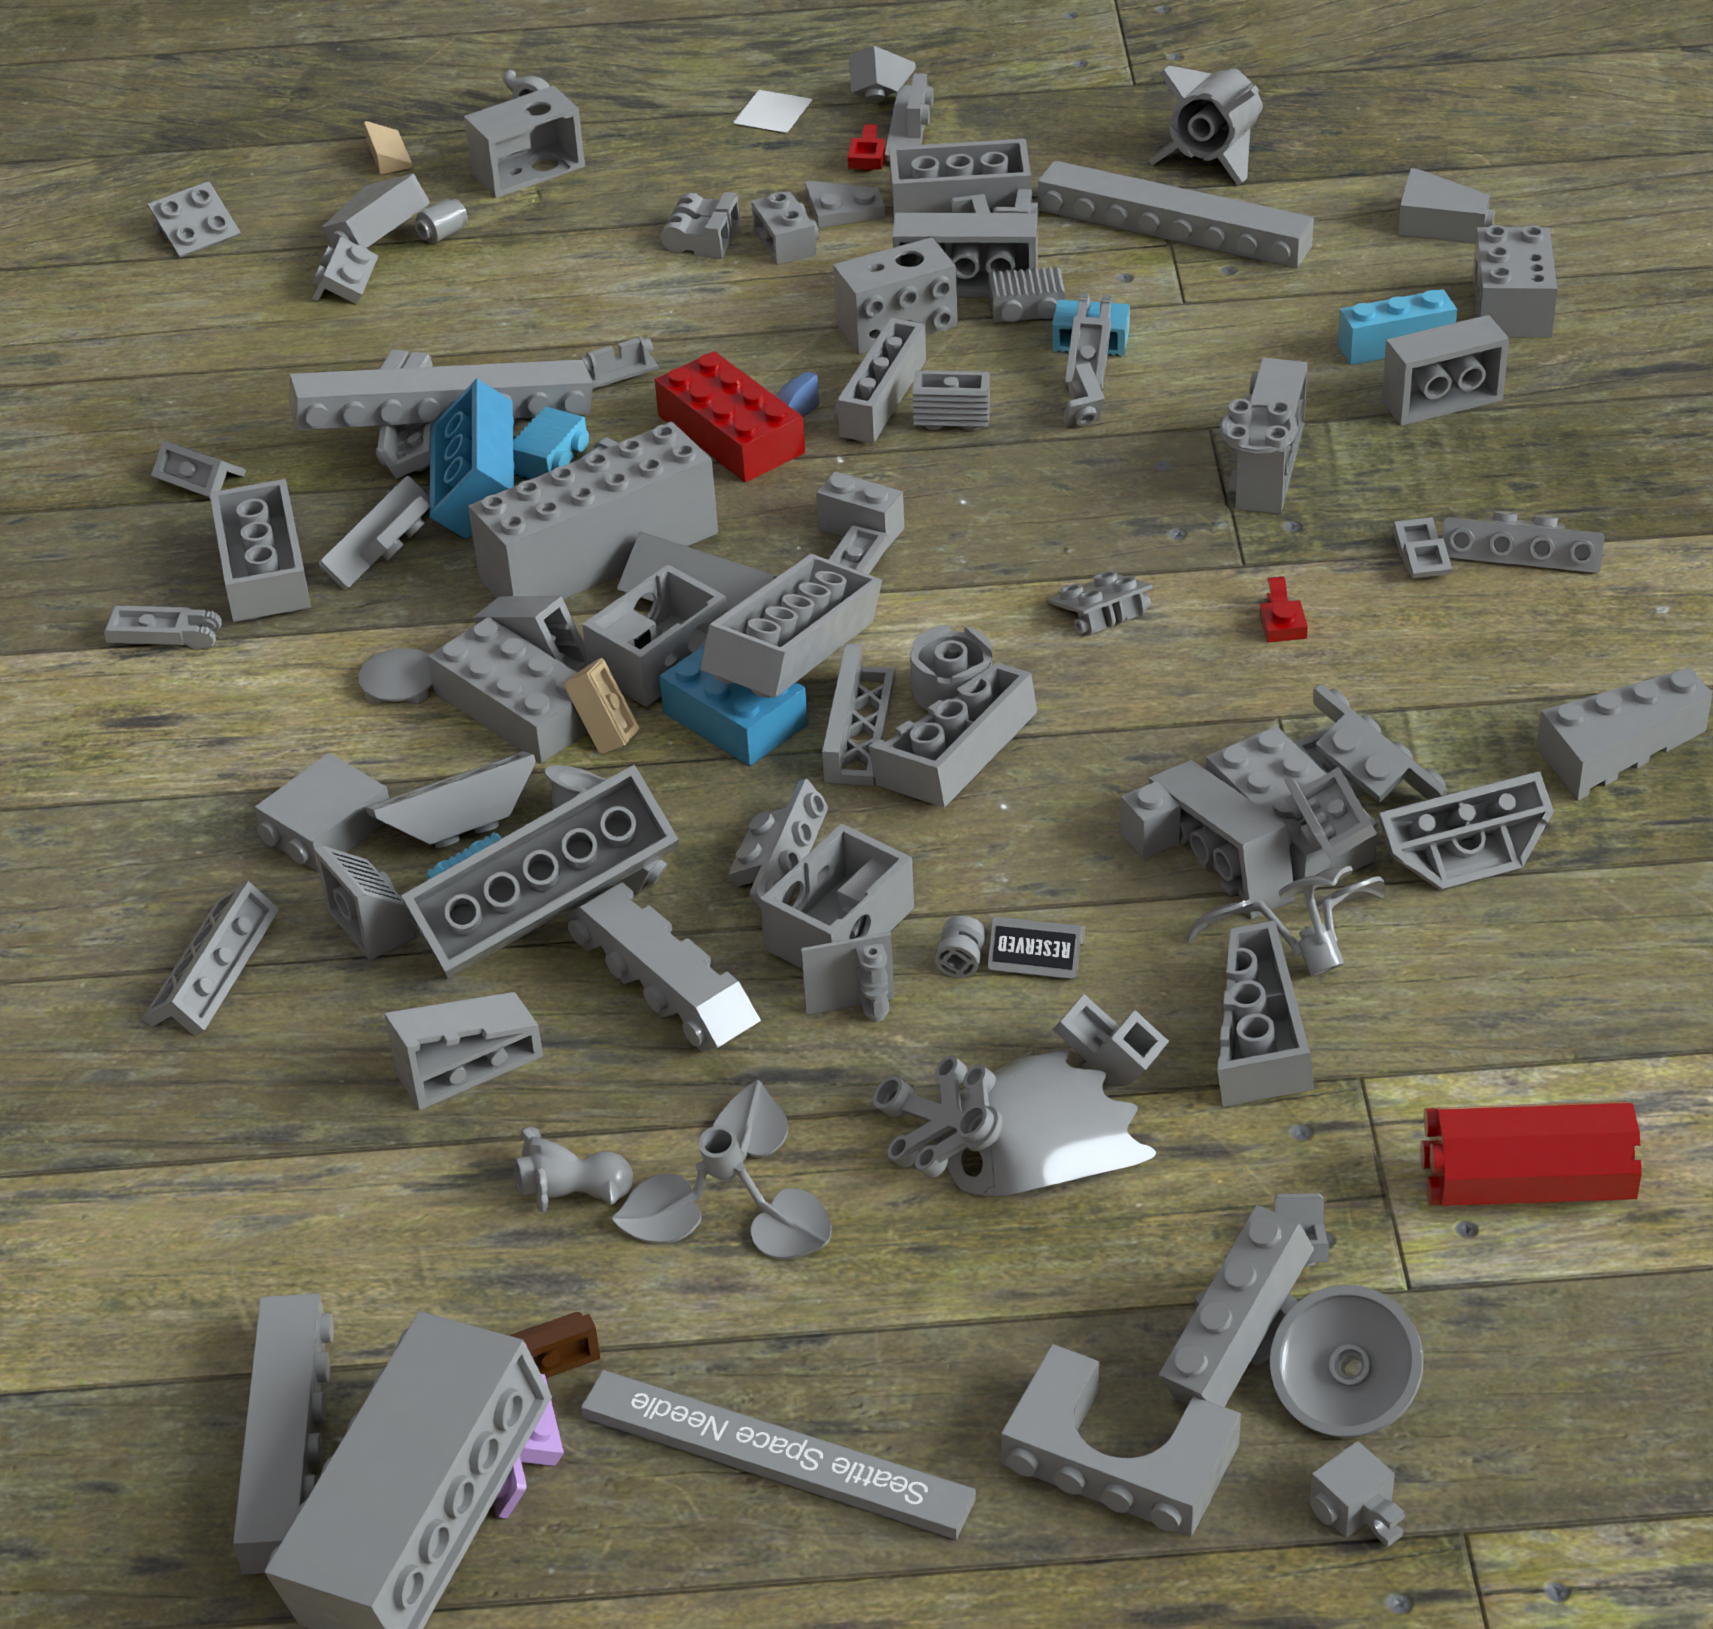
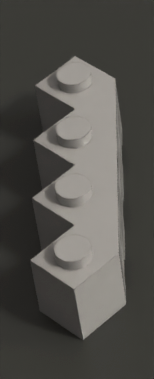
(671, 971)

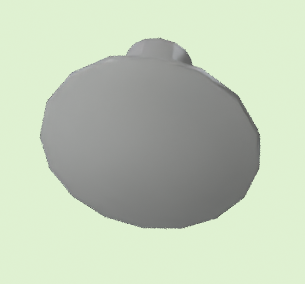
(1258, 426)
(396, 676)

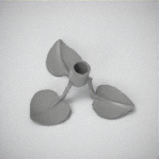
(1319, 941)
(752, 1125)

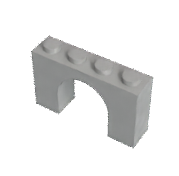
(1160, 1487)

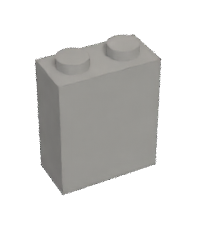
(320, 810)

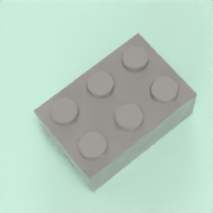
(1444, 369)

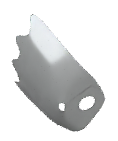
(1051, 1129)

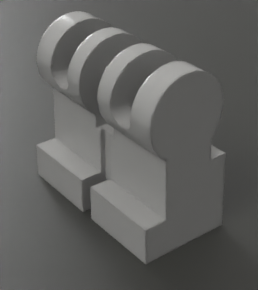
(702, 225)

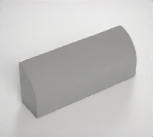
(720, 574)

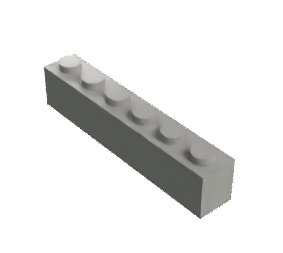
(281, 1423)

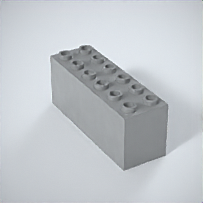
(585, 516)
(410, 1479)

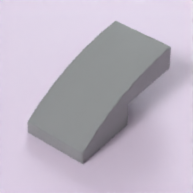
(1421, 548)

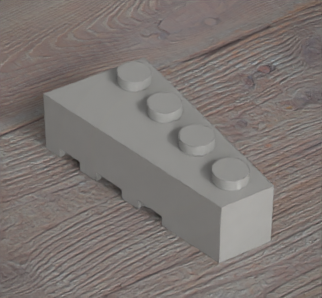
(1621, 728)
(957, 737)
(1231, 835)
(1262, 1028)

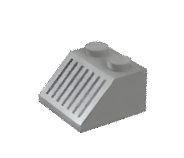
(363, 902)

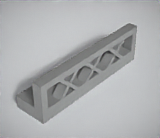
(844, 714)
(213, 959)

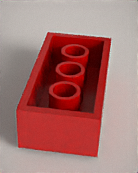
(730, 416)

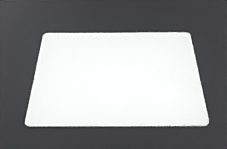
(772, 111)

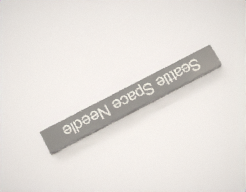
(780, 1454)

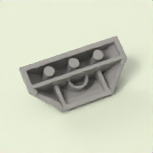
(458, 802)
(1469, 831)

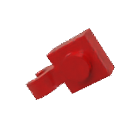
(867, 152)
(1282, 618)

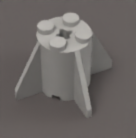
(1212, 117)

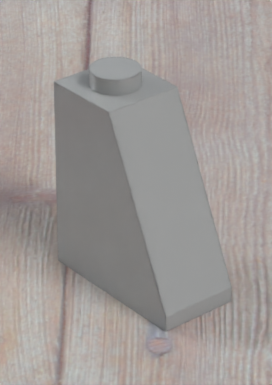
(1442, 209)
(376, 211)
(541, 622)

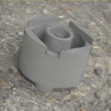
(946, 661)

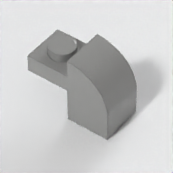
(1116, 1049)

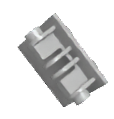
(193, 219)
(1104, 601)
(849, 975)

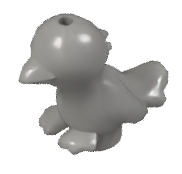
(556, 1172)

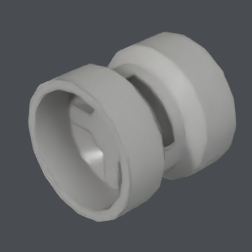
(960, 946)

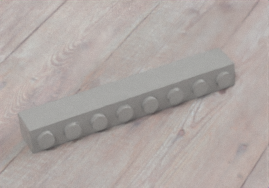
(1176, 214)
(425, 393)

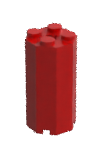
(1531, 1153)

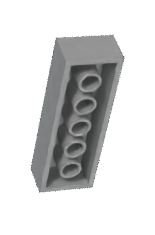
(790, 625)
(540, 871)

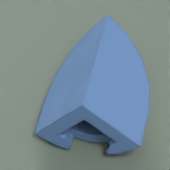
(801, 393)

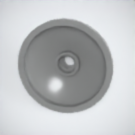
(1327, 1334)

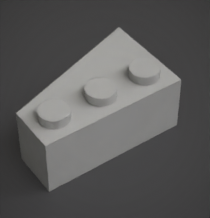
(460, 1044)

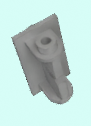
(631, 362)

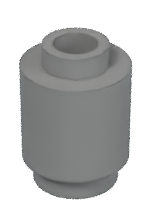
(441, 220)

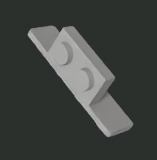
(910, 114)
(377, 533)
(1523, 542)
(1366, 754)
(779, 842)

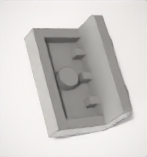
(344, 270)
(404, 448)
(1331, 813)

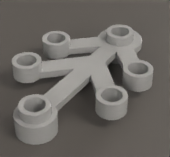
(975, 1127)

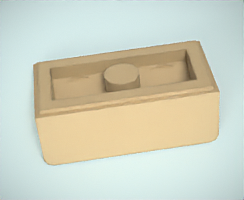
(387, 148)
(601, 706)

